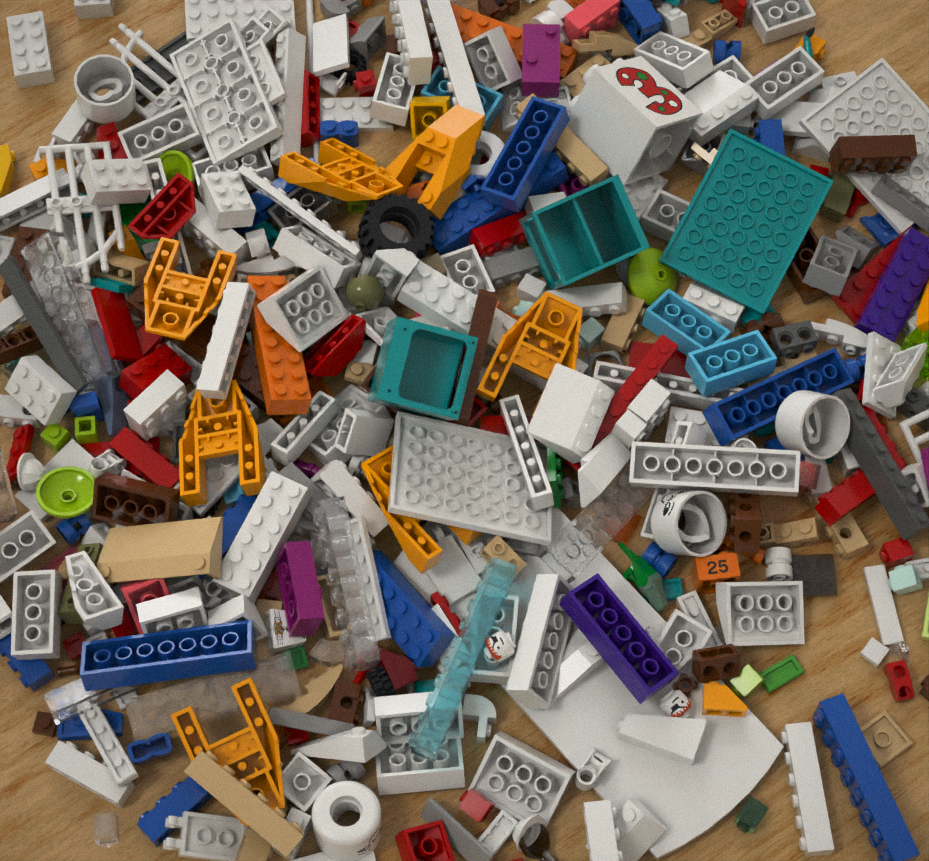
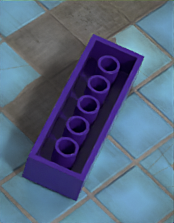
(897, 287)
(619, 638)

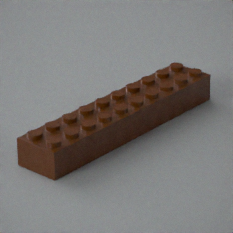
(246, 368)

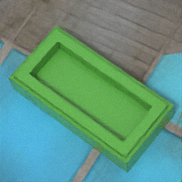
(781, 673)

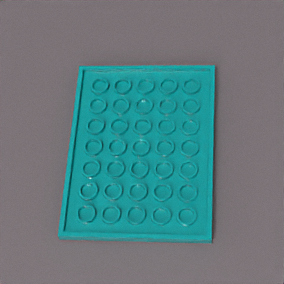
(746, 221)

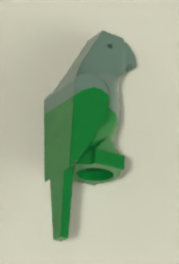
(646, 579)

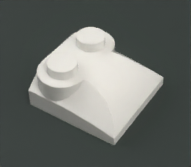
(303, 782)

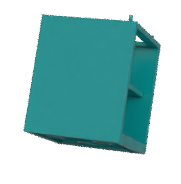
(584, 233)
(421, 369)

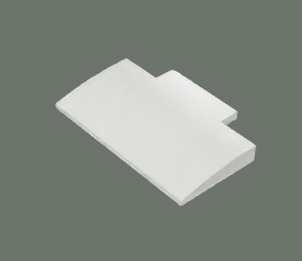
(230, 91)

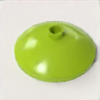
(174, 162)
(644, 276)
(65, 484)

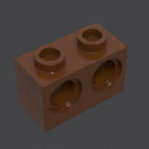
(715, 663)

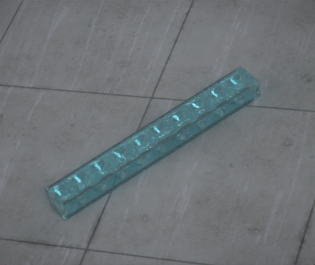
(463, 659)

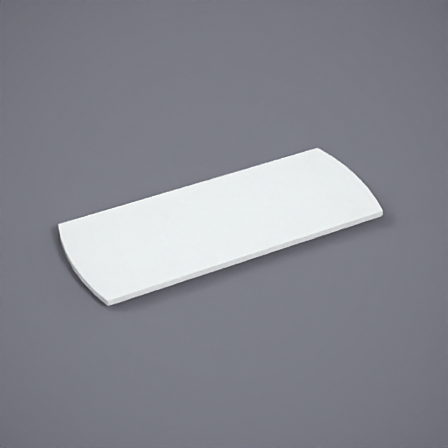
(682, 797)

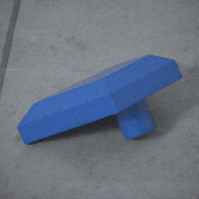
(473, 182)

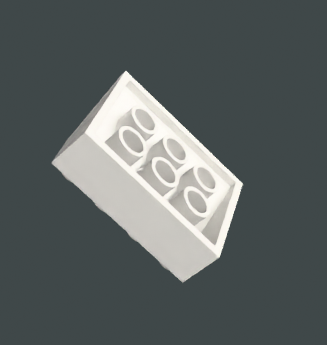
(723, 104)
(304, 309)
(570, 412)
(323, 445)
(761, 612)
(405, 772)
(521, 779)

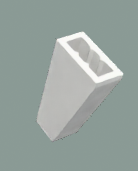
(664, 735)

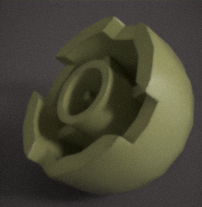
(364, 292)

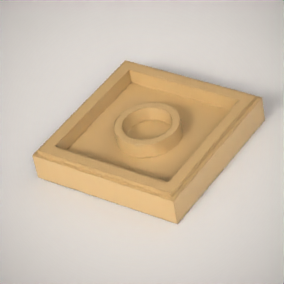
(885, 738)

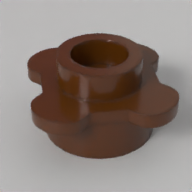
(685, 679)

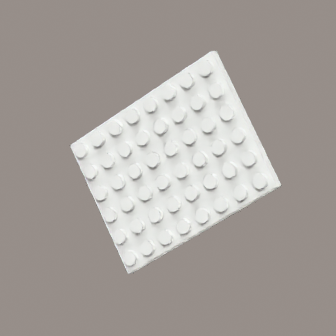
(874, 106)
(463, 479)

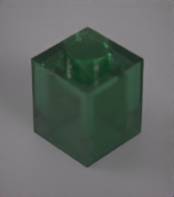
(750, 815)

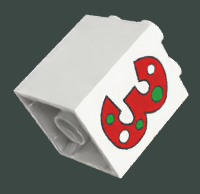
(632, 118)

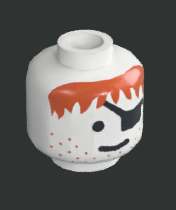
(500, 646)
(675, 704)

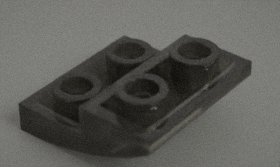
(817, 574)

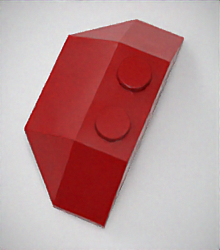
(166, 211)
(336, 348)

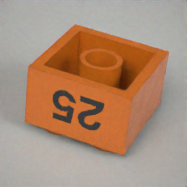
(714, 569)

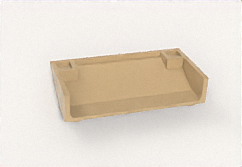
(162, 551)

